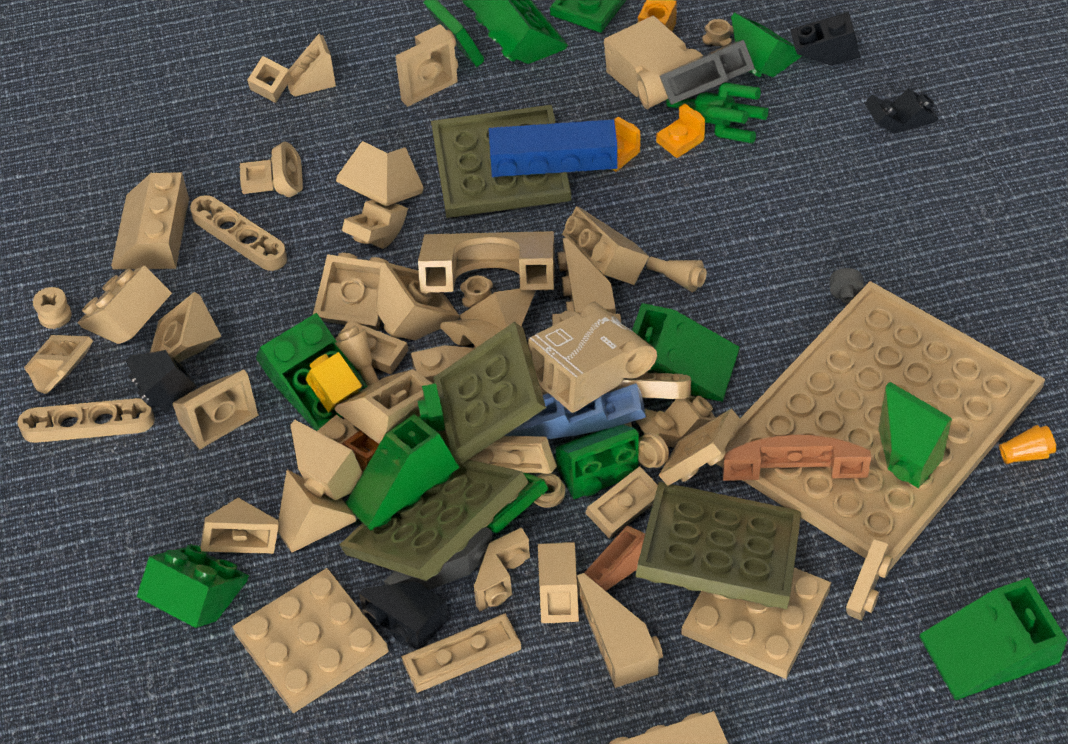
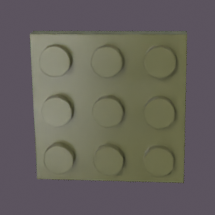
(489, 392)

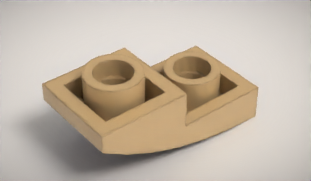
(469, 331)

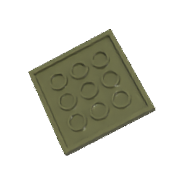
(466, 172)
(440, 523)
(720, 545)

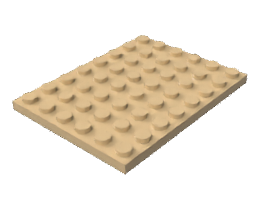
(839, 394)

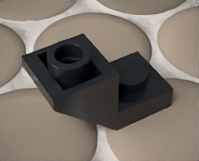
(903, 114)

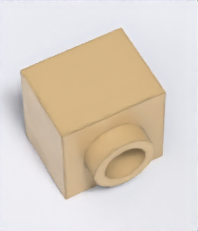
(268, 71)

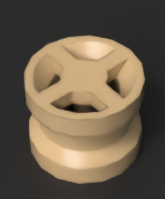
(52, 307)

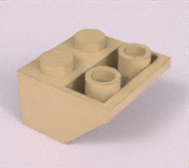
(125, 305)
(384, 403)

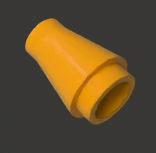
(1030, 445)

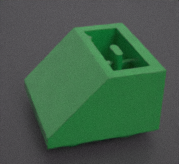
(598, 460)
(190, 584)

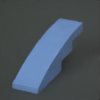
(603, 413)

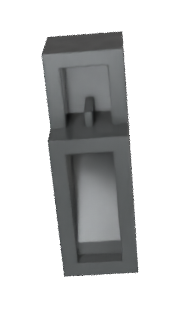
(707, 71)

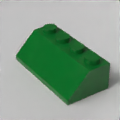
(518, 28)

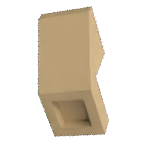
(678, 420)
(493, 580)
(558, 582)

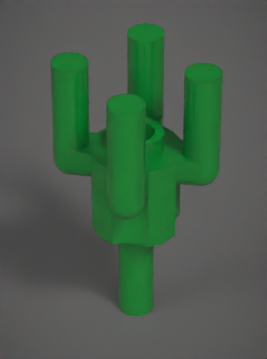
(722, 110)

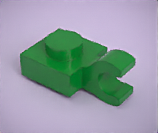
(430, 408)

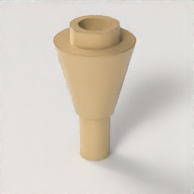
(686, 273)
(356, 348)

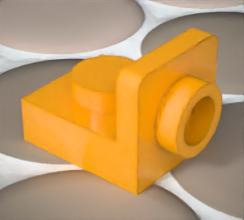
(683, 133)
(627, 141)

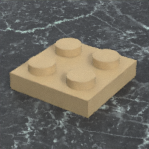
(699, 448)

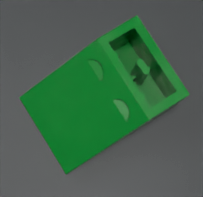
(687, 350)
(288, 361)
(400, 471)
(995, 640)

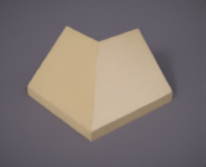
(381, 175)
(186, 329)

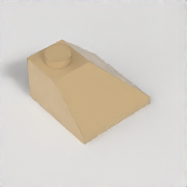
(405, 309)
(216, 408)
(324, 463)

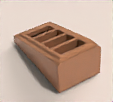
(617, 559)

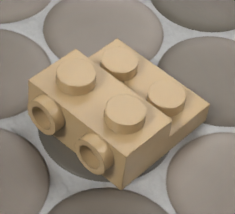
(427, 66)
(349, 290)

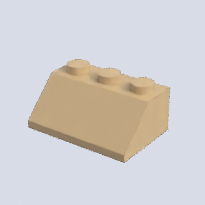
(152, 223)

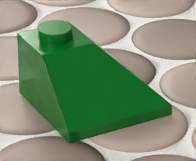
(766, 48)
(911, 435)

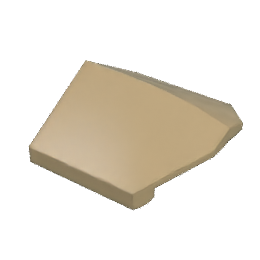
(56, 360)

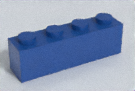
(553, 148)

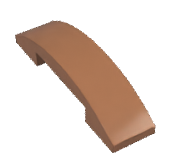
(788, 451)

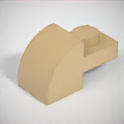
(376, 224)

